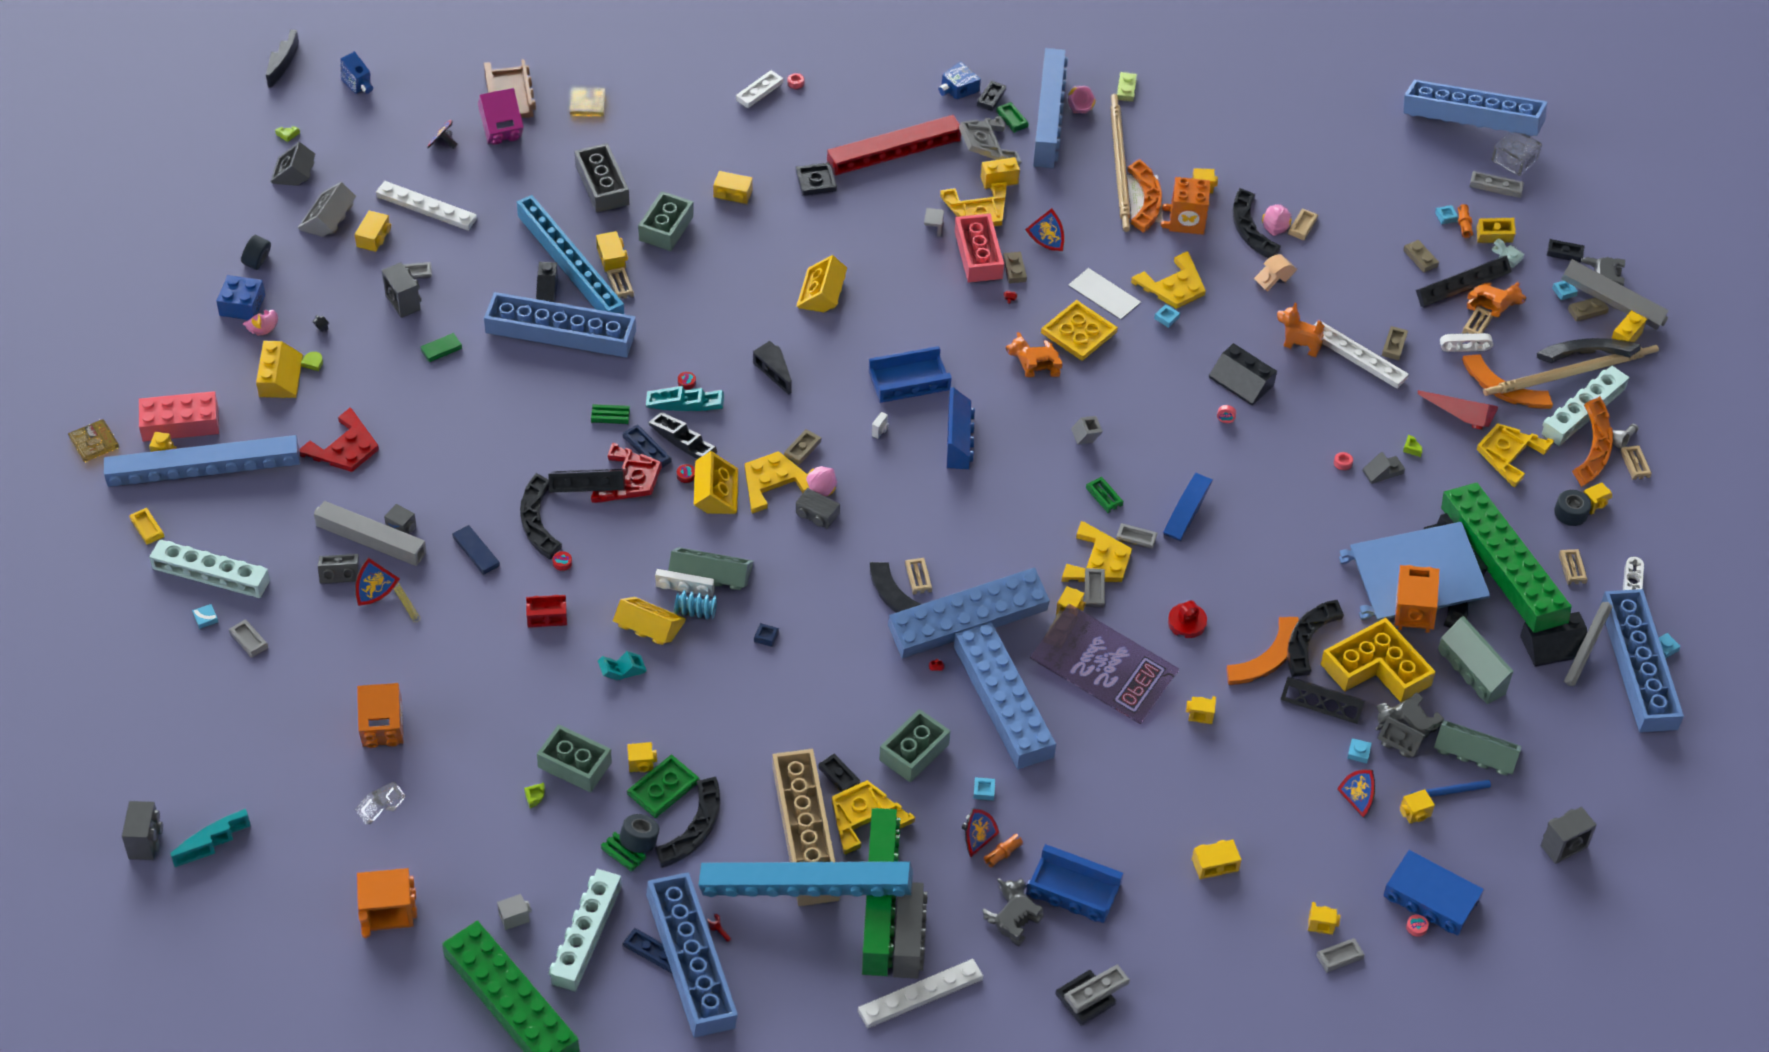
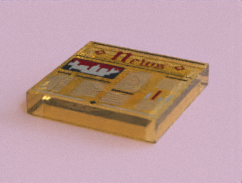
(587, 101)
(93, 440)

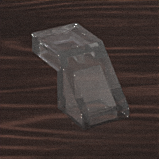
(384, 798)

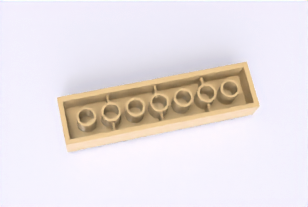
(803, 812)

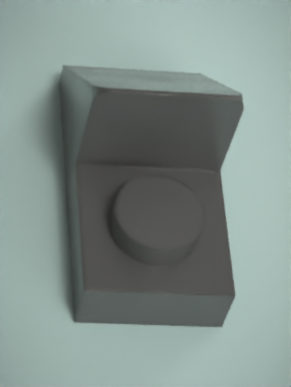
(1383, 468)

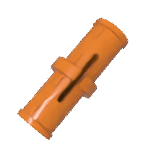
(1465, 221)
(1003, 850)

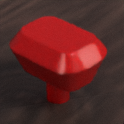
(1008, 295)
(936, 665)

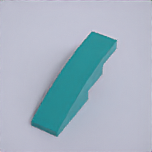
(680, 400)
(203, 842)

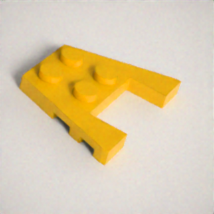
(992, 205)
(1178, 288)
(1504, 445)
(770, 473)
(1106, 555)
(854, 809)

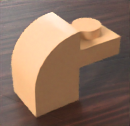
(1276, 268)

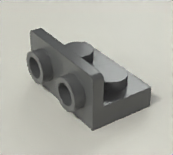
(338, 568)
(1401, 737)

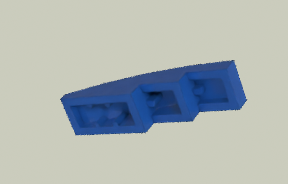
(1187, 506)

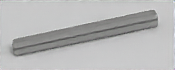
(1588, 644)

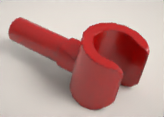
(716, 926)

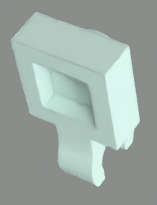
(1514, 255)

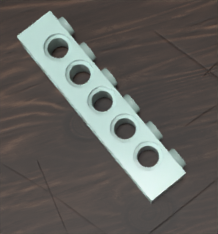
(1574, 415)
(209, 568)
(570, 975)

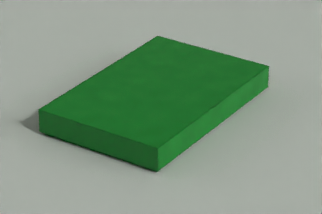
(663, 786)

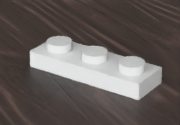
(759, 89)
(680, 582)

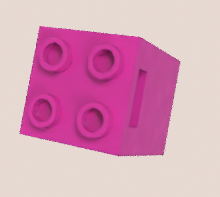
(498, 108)

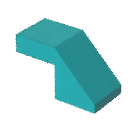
(626, 666)

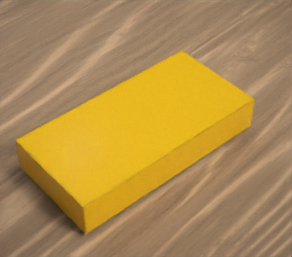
(146, 526)

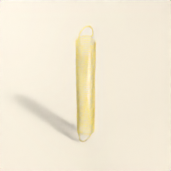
(404, 601)

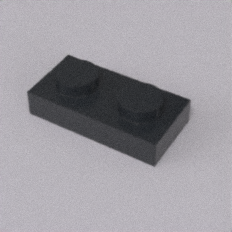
(991, 95)
(1565, 250)
(838, 773)

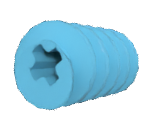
(695, 605)

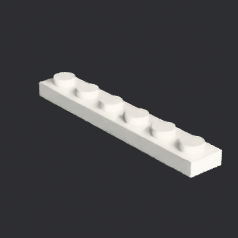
(426, 205)
(1363, 357)
(920, 993)

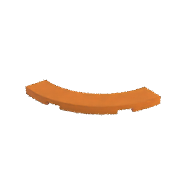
(1151, 192)
(1480, 371)
(1601, 442)
(1268, 661)

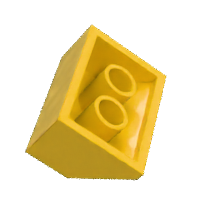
(822, 285)
(278, 370)
(715, 485)
(648, 620)

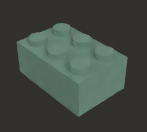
(666, 221)
(914, 745)
(574, 758)

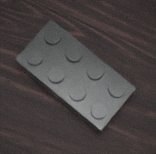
(602, 177)
(910, 933)

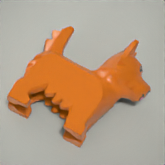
(1495, 298)
(1301, 332)
(1035, 358)

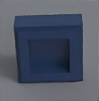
(766, 634)

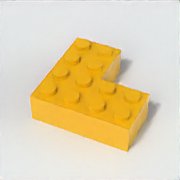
(1378, 652)

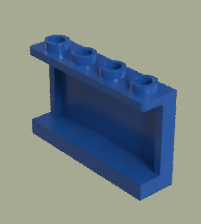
(909, 374)
(1074, 884)
(1433, 892)

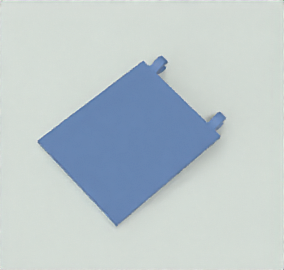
(1435, 547)

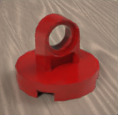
(1187, 619)

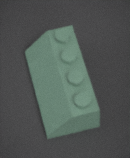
(721, 568)
(1476, 661)
(1478, 747)

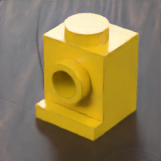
(161, 442)
(1598, 495)
(1201, 709)
(1323, 919)

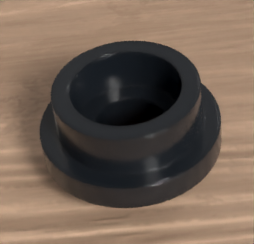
(321, 323)

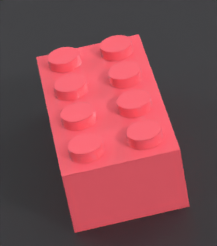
(979, 248)
(179, 415)

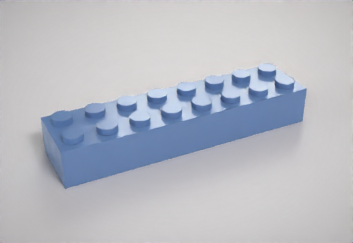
(1050, 107)
(1475, 107)
(560, 324)
(994, 602)
(1642, 662)
(1004, 695)
(691, 955)

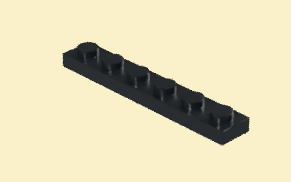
(1463, 281)

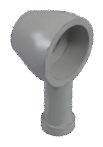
(1621, 437)

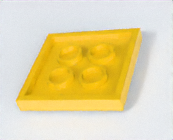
(1079, 330)

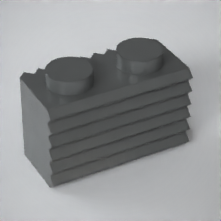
(817, 508)

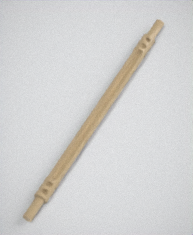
(1120, 163)
(1566, 371)

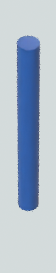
(1458, 788)

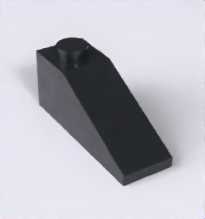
(547, 281)
(772, 363)

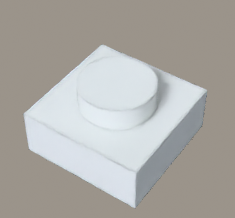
(880, 425)

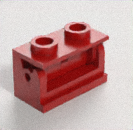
(546, 611)

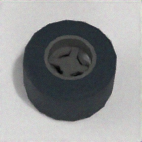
(255, 252)
(1572, 507)
(639, 833)

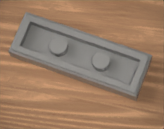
(1496, 184)
(1097, 988)

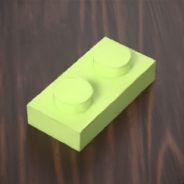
(1126, 86)

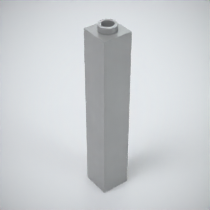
(1614, 294)
(370, 533)

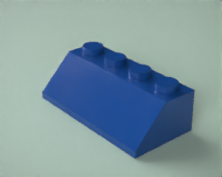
(959, 431)

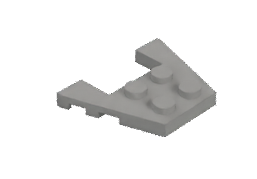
(981, 138)

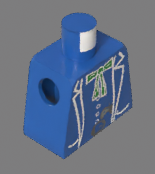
(355, 73)
(959, 82)

